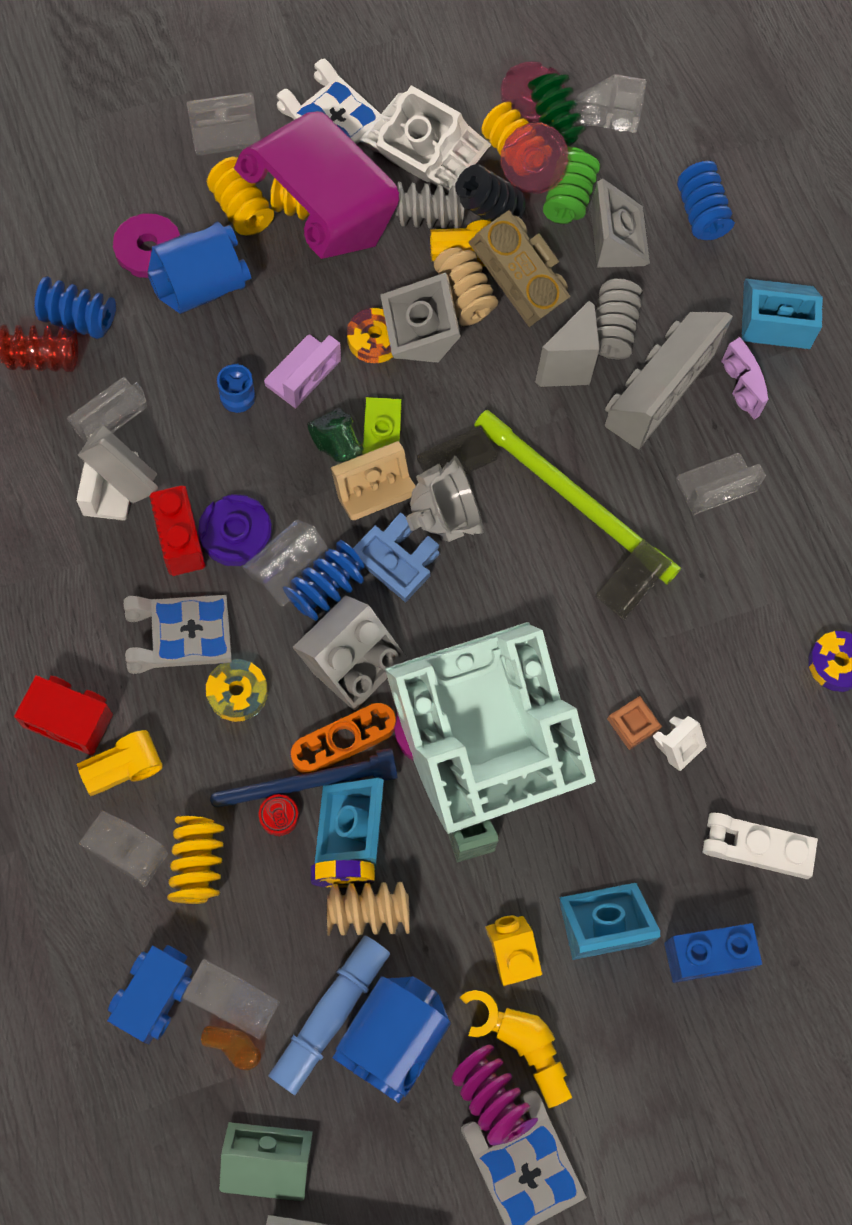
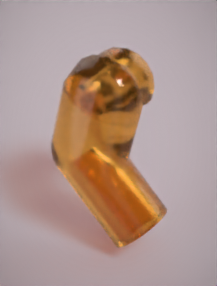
(234, 1044)

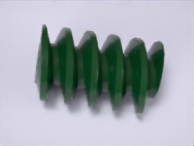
(554, 108)

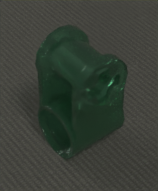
(335, 435)

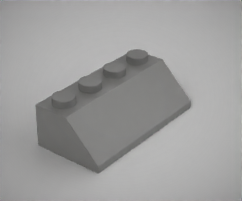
(666, 376)

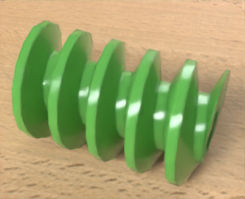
(571, 195)

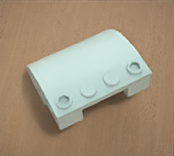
(489, 726)

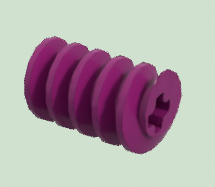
(490, 1097)

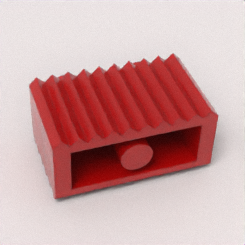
(177, 530)

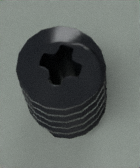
(488, 194)

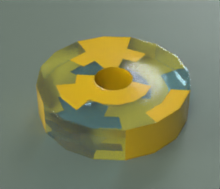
(240, 706)

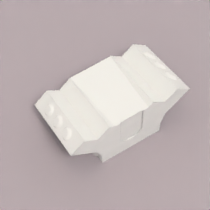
(425, 138)

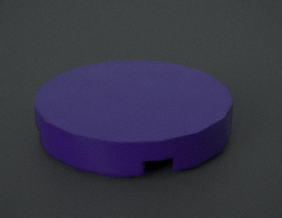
(234, 529)

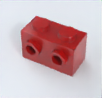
(64, 714)

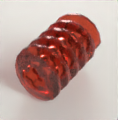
(38, 350)

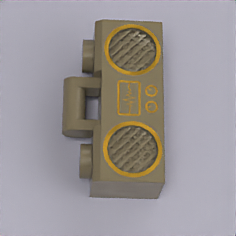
(521, 267)

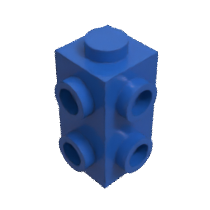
(156, 984)

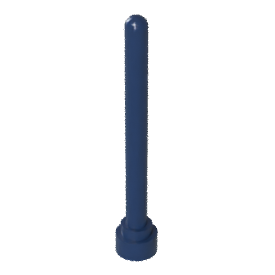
(378, 766)

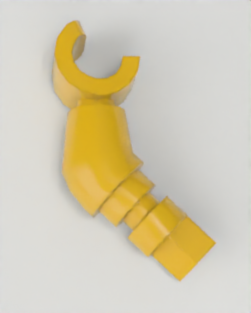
(530, 1038)

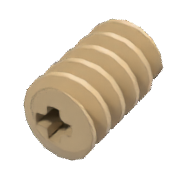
(468, 285)
(367, 908)

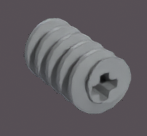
(429, 206)
(617, 317)

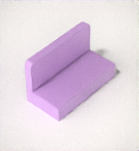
(304, 369)

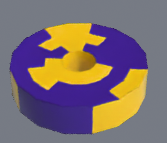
(823, 664)
(342, 873)

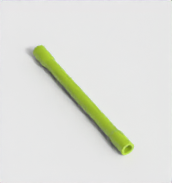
(504, 437)

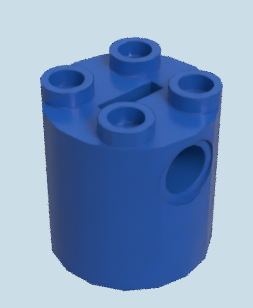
(197, 268)
(394, 1035)

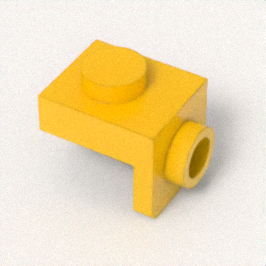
(514, 949)

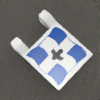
(335, 100)

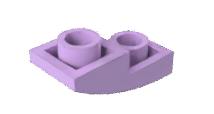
(751, 387)

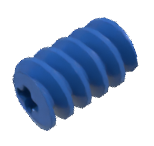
(705, 201)
(72, 311)
(325, 580)

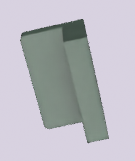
(265, 1161)

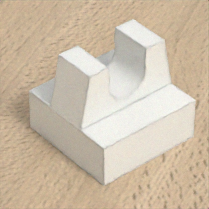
(682, 742)

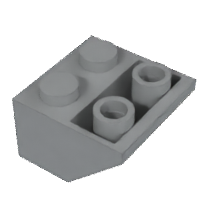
(350, 651)

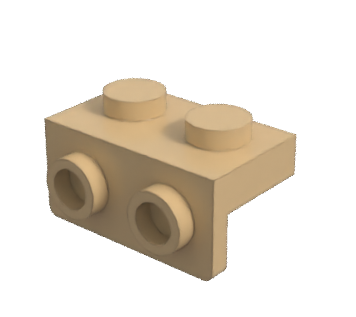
(373, 481)

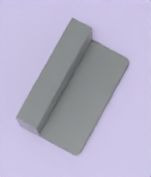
(118, 465)

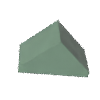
(474, 841)

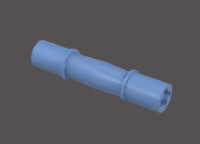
(329, 1015)

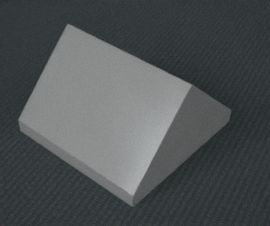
(618, 228)
(421, 319)
(571, 352)

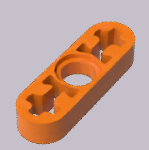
(373, 736)

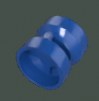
(236, 388)

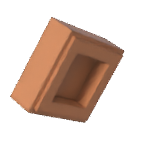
(634, 723)

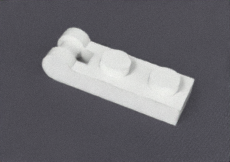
(761, 846)

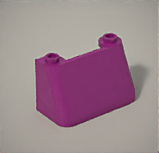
(330, 178)

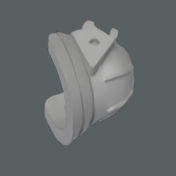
(445, 503)

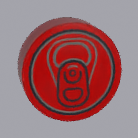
(278, 815)

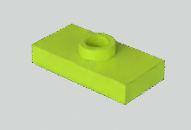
(381, 423)

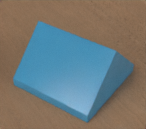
(350, 821)
(608, 921)

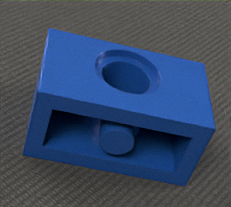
(713, 953)

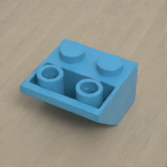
(781, 313)

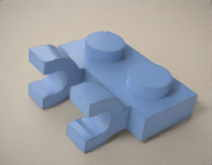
(391, 563)

